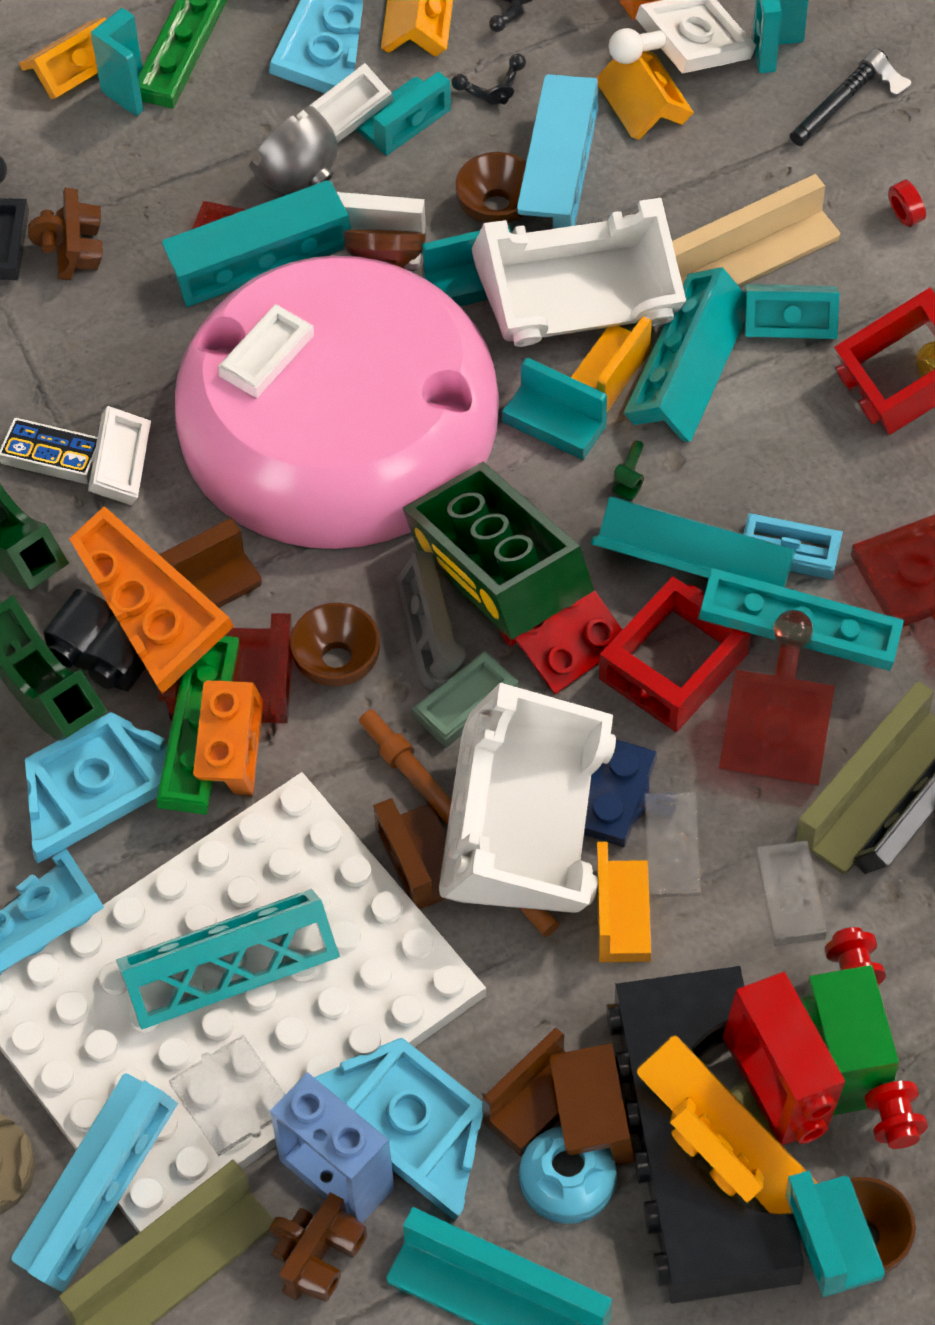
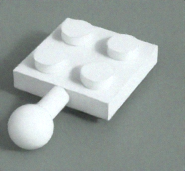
(689, 33)

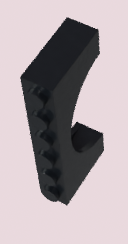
(703, 1238)

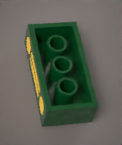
(499, 550)

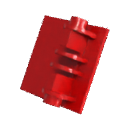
(569, 641)

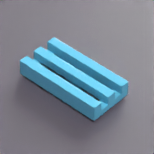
(807, 558)

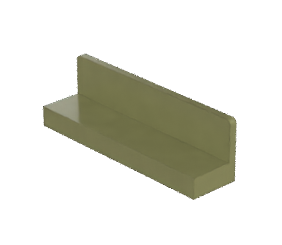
(871, 782)
(171, 1255)

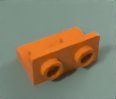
(229, 734)

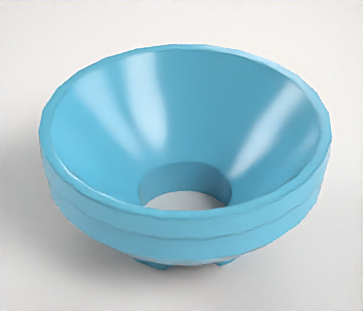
(563, 1197)

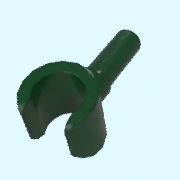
(627, 480)

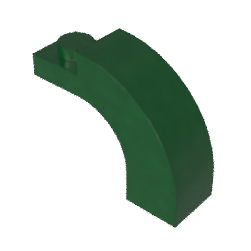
(26, 546)
(46, 689)

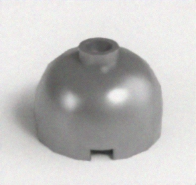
(297, 154)

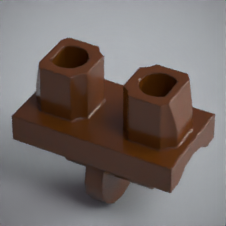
(64, 233)
(304, 1268)

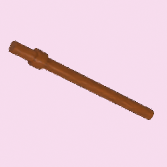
(399, 754)

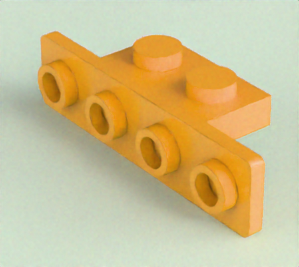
(719, 1128)

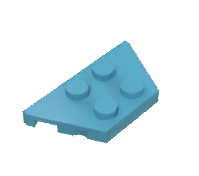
(90, 781)
(422, 1113)

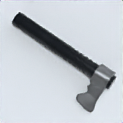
(872, 66)

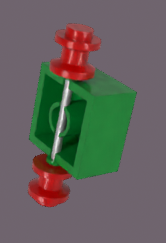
(857, 1034)

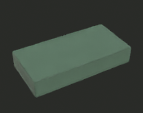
(448, 707)

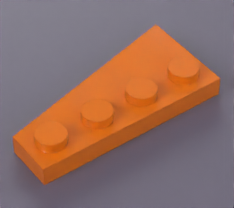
(155, 604)

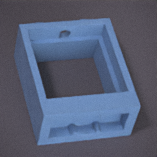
(324, 1135)

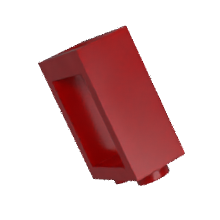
(910, 401)
(649, 688)
(783, 1059)

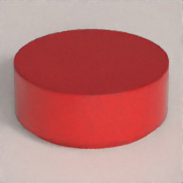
(907, 203)

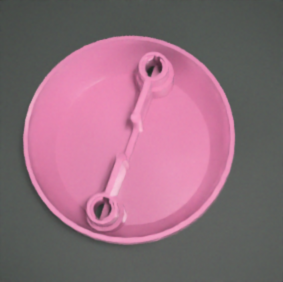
(360, 420)

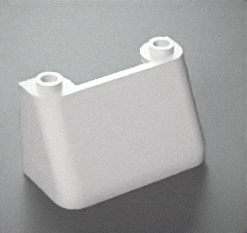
(580, 275)
(524, 802)

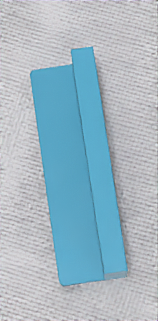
(559, 149)
(94, 1181)

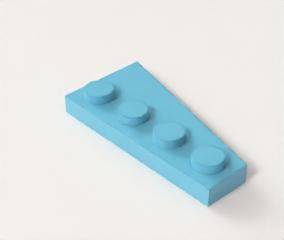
(319, 44)
(45, 910)

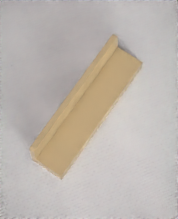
(760, 235)

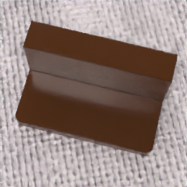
(216, 563)
(414, 847)
(525, 1098)
(591, 1102)

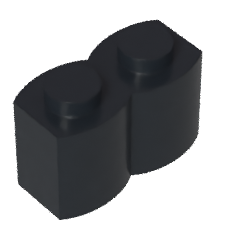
(93, 640)

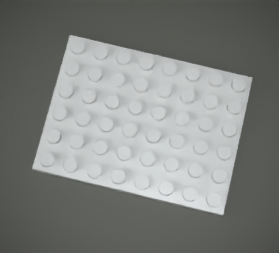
(77, 1033)

